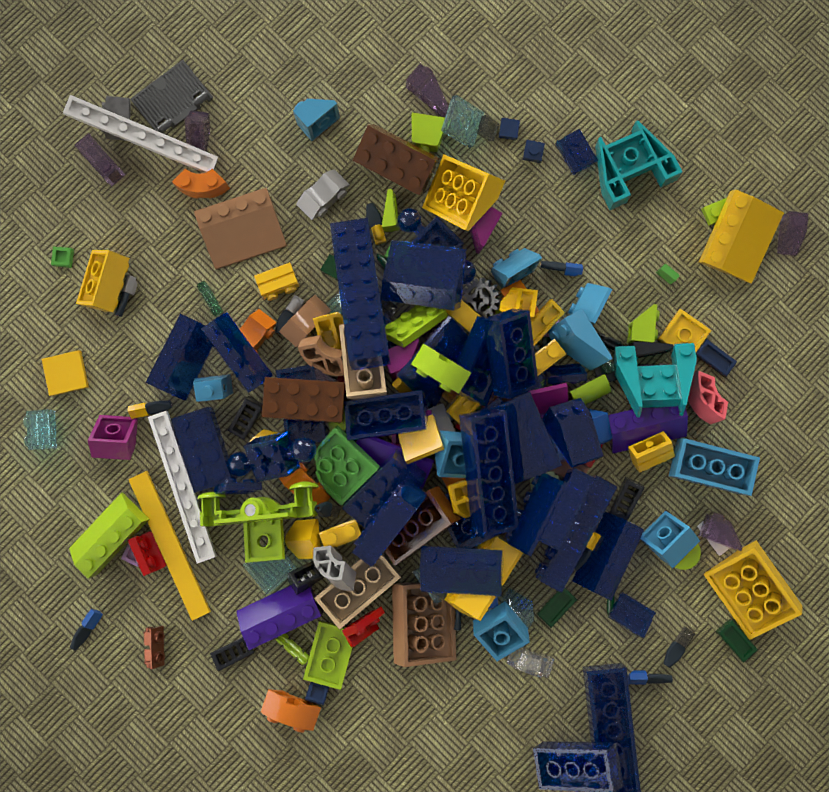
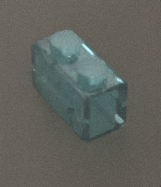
(40, 430)

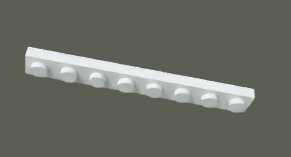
(139, 134)
(181, 486)

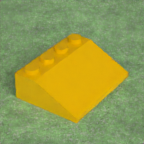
(461, 193)
(741, 236)
(754, 591)

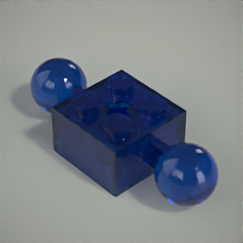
(434, 233)
(272, 456)

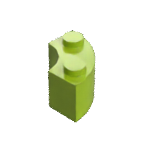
(441, 369)

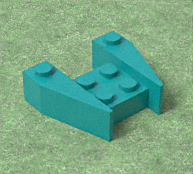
(631, 158)
(659, 383)

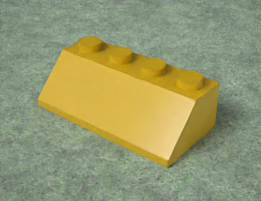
(477, 605)

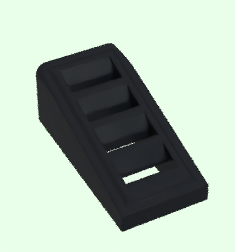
(646, 349)
(240, 414)
(620, 496)
(304, 584)
(214, 656)

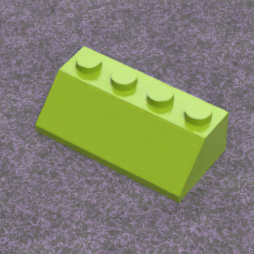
(107, 536)

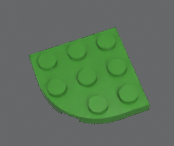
(342, 465)

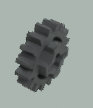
(482, 291)

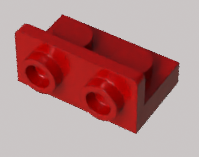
(147, 553)
(363, 627)

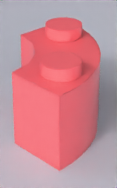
(705, 398)

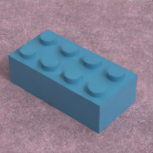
(714, 467)

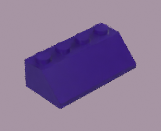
(628, 429)
(380, 450)
(277, 615)

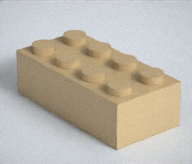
(369, 584)

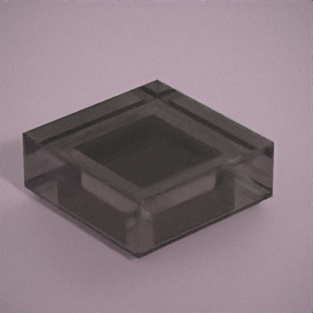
(487, 128)

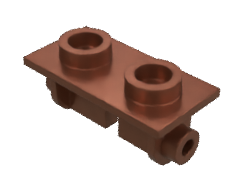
(155, 655)

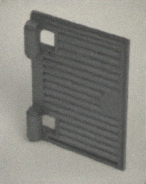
(171, 97)

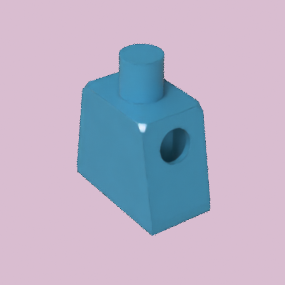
(212, 387)

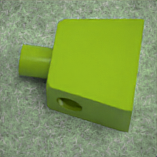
(427, 131)

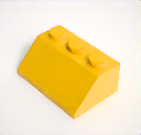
(103, 280)

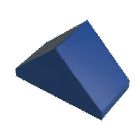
(602, 425)

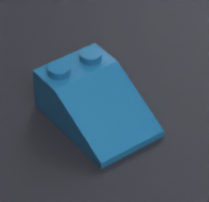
(515, 267)
(580, 340)

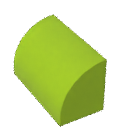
(592, 390)

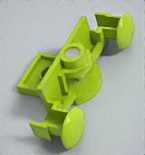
(260, 518)

